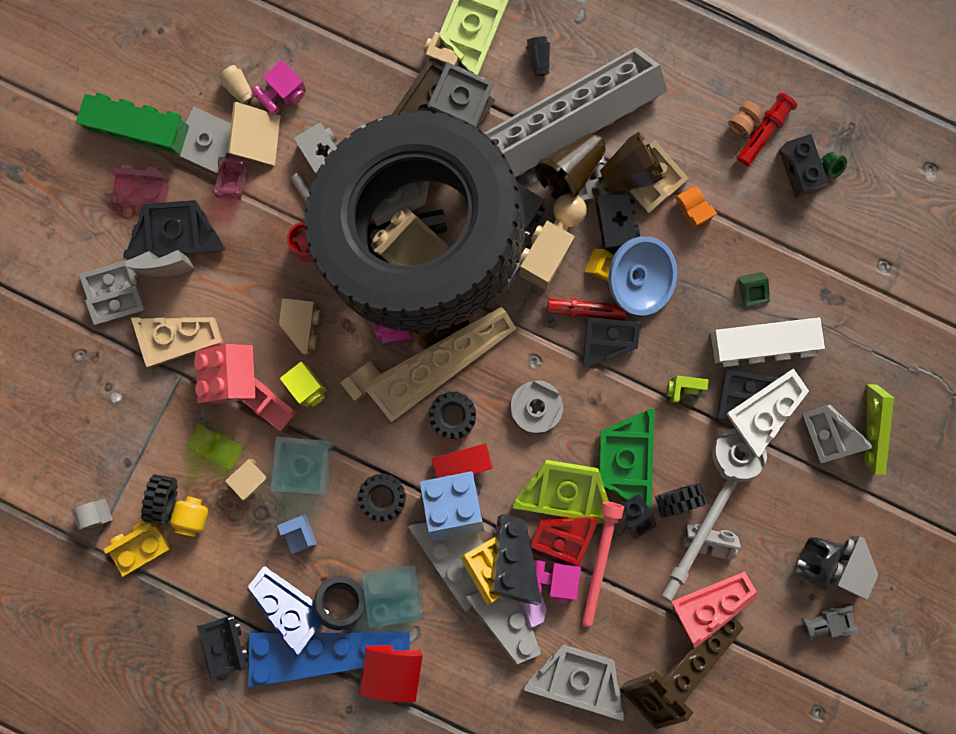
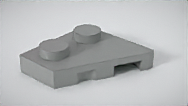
(833, 434)

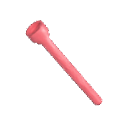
(611, 514)

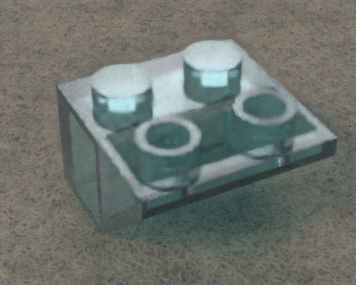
(392, 595)

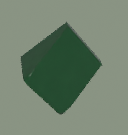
(754, 289)

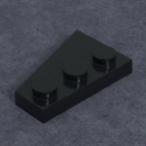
(513, 563)

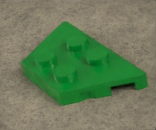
(628, 456)

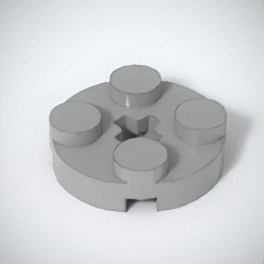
(523, 413)
(729, 465)

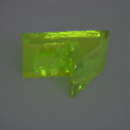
(215, 446)

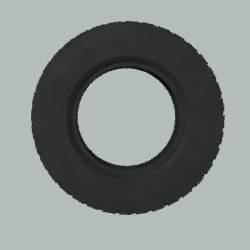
(378, 162)

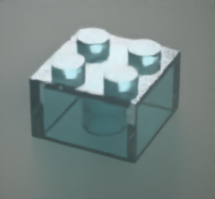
(302, 466)

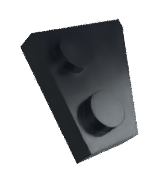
(608, 339)
(739, 387)

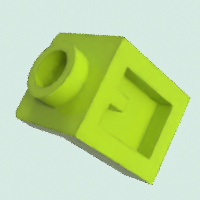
(689, 384)

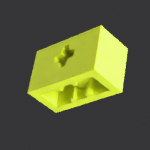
(304, 385)

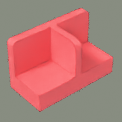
(271, 406)

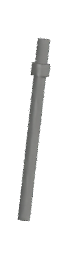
(679, 574)

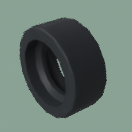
(345, 583)

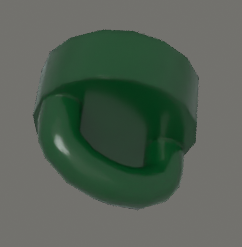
(834, 164)

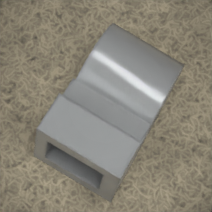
(92, 514)

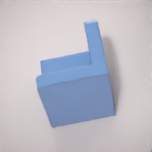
(297, 533)

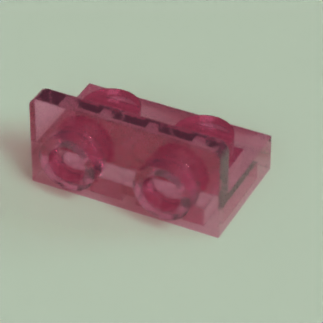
(139, 186)

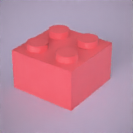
(224, 373)

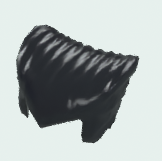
(819, 561)

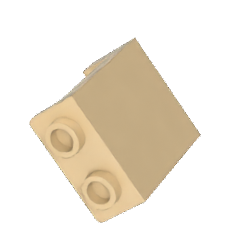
(408, 240)

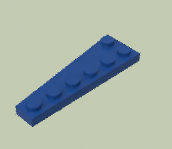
(324, 654)

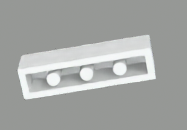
(767, 340)

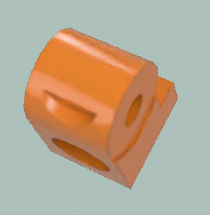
(695, 207)

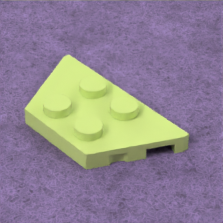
(471, 30)

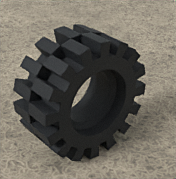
(445, 400)
(365, 497)
(159, 499)
(681, 500)

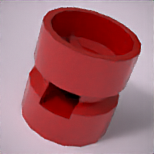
(298, 242)

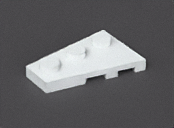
(766, 411)

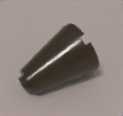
(571, 166)

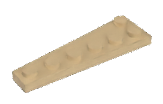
(426, 371)

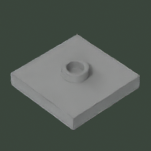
(205, 140)

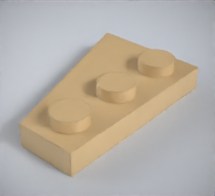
(174, 338)

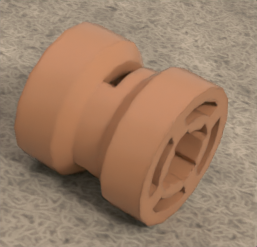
(748, 116)

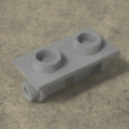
(723, 543)

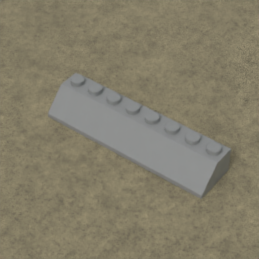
(579, 109)

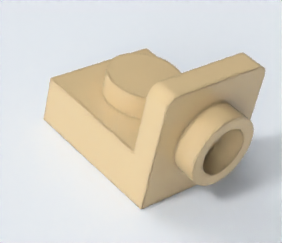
(440, 55)

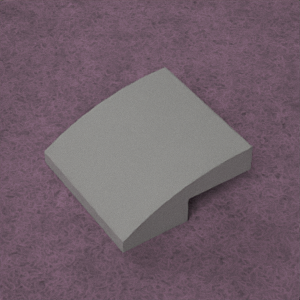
(152, 266)
(112, 292)

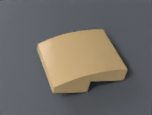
(653, 196)

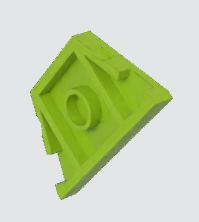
(564, 491)

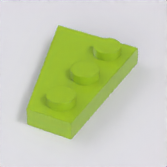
(878, 428)

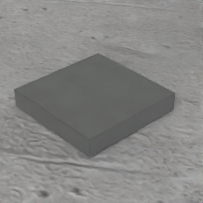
(460, 94)

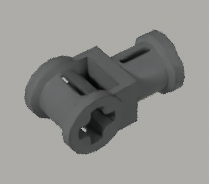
(832, 622)

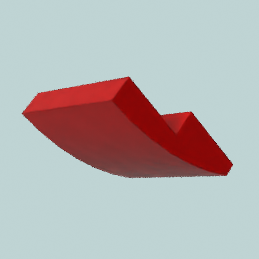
(390, 674)

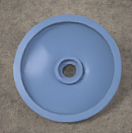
(653, 278)

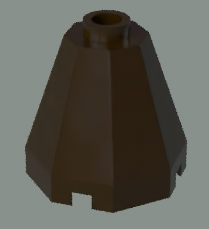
(631, 167)

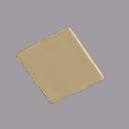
(253, 134)

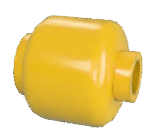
(189, 517)

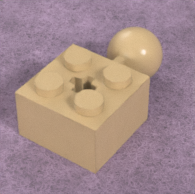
(552, 242)

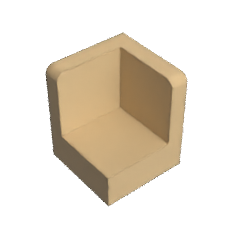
(246, 479)

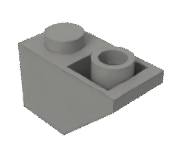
(856, 568)

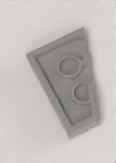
(508, 625)

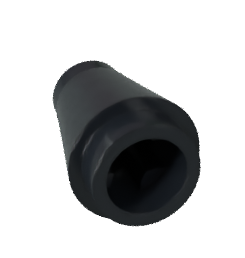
(539, 55)

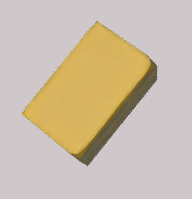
(599, 264)

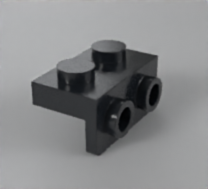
(222, 646)

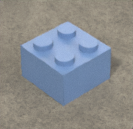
(451, 506)

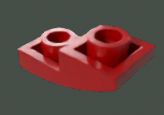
(466, 460)

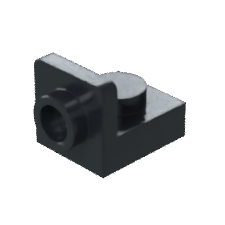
(638, 516)

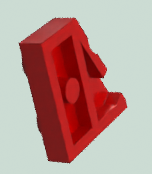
(565, 537)

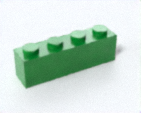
(132, 123)

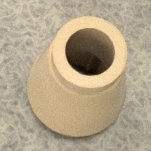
(236, 84)

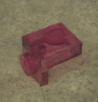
(231, 178)

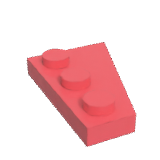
(713, 606)

